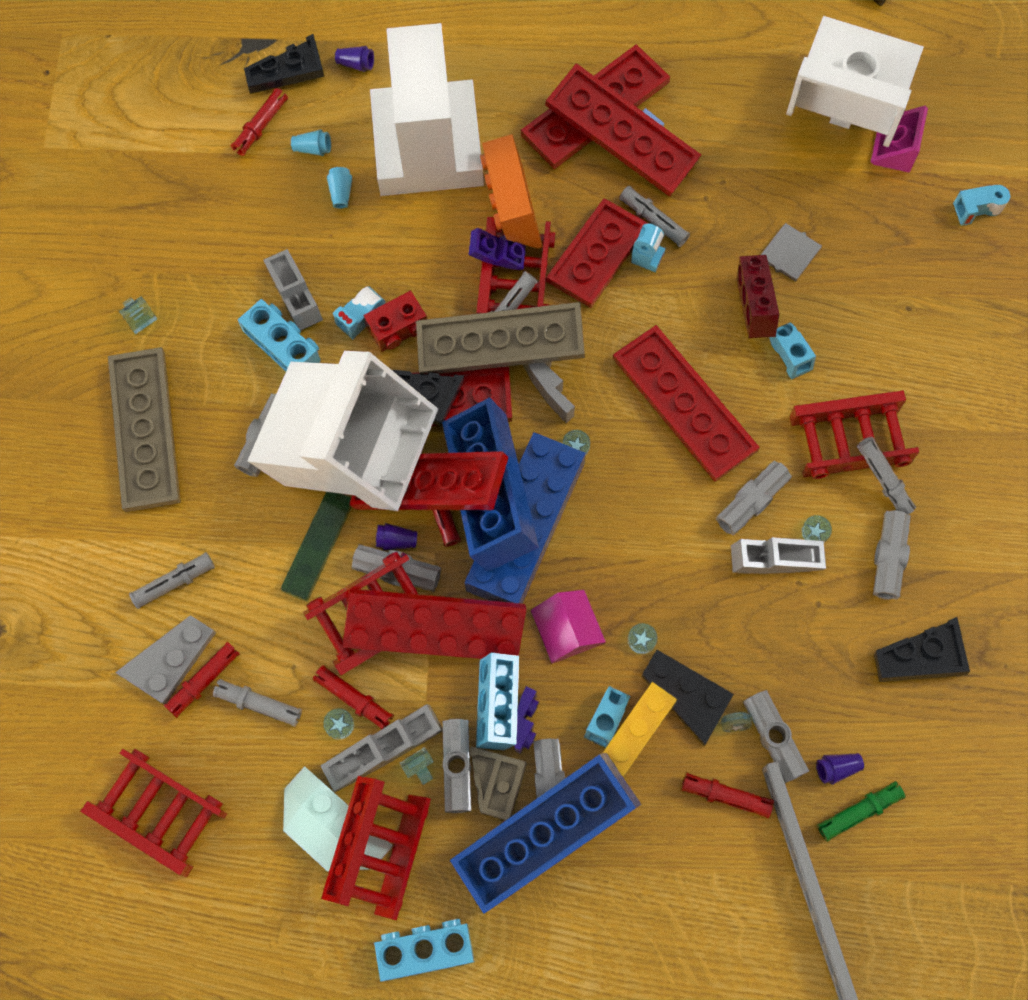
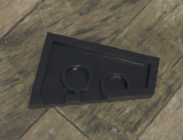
(291, 67)
(437, 389)
(928, 655)
(698, 701)

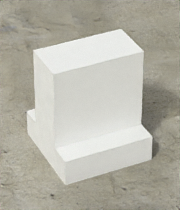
(423, 123)
(345, 430)

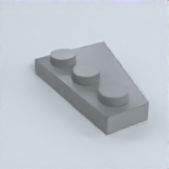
(168, 660)

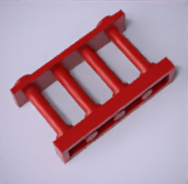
(491, 282)
(862, 409)
(347, 657)
(152, 841)
(352, 844)

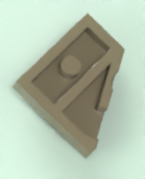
(497, 782)

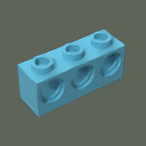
(266, 335)
(497, 701)
(411, 963)

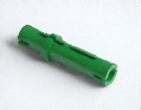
(855, 814)

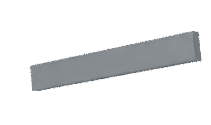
(809, 883)

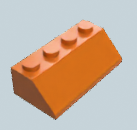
(510, 192)

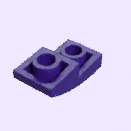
(496, 250)
(526, 707)

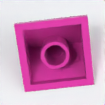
(904, 144)
(567, 625)

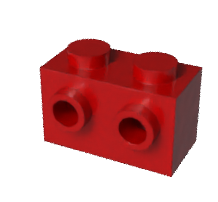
(394, 321)

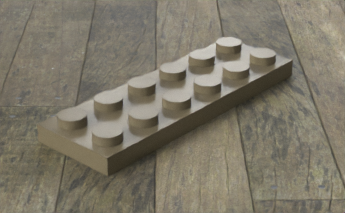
(500, 339)
(143, 430)

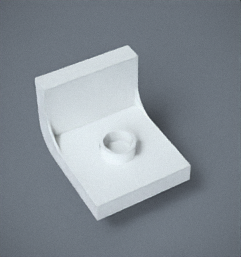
(856, 77)

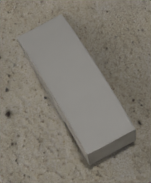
(293, 289)
(777, 556)

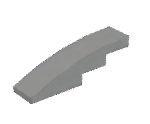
(550, 388)
(381, 748)

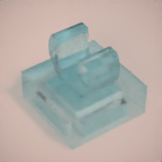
(137, 314)
(418, 765)

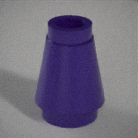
(355, 57)
(395, 537)
(838, 767)

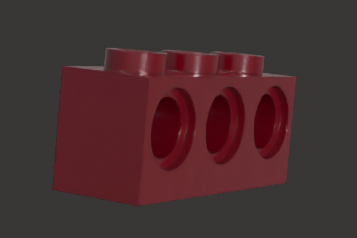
(757, 296)

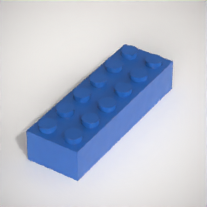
(548, 477)
(508, 530)
(545, 832)

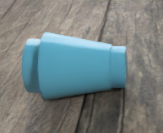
(313, 142)
(339, 185)

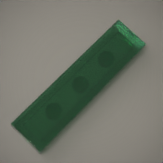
(317, 546)

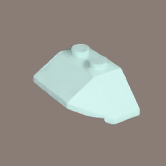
(316, 818)

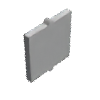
(791, 252)

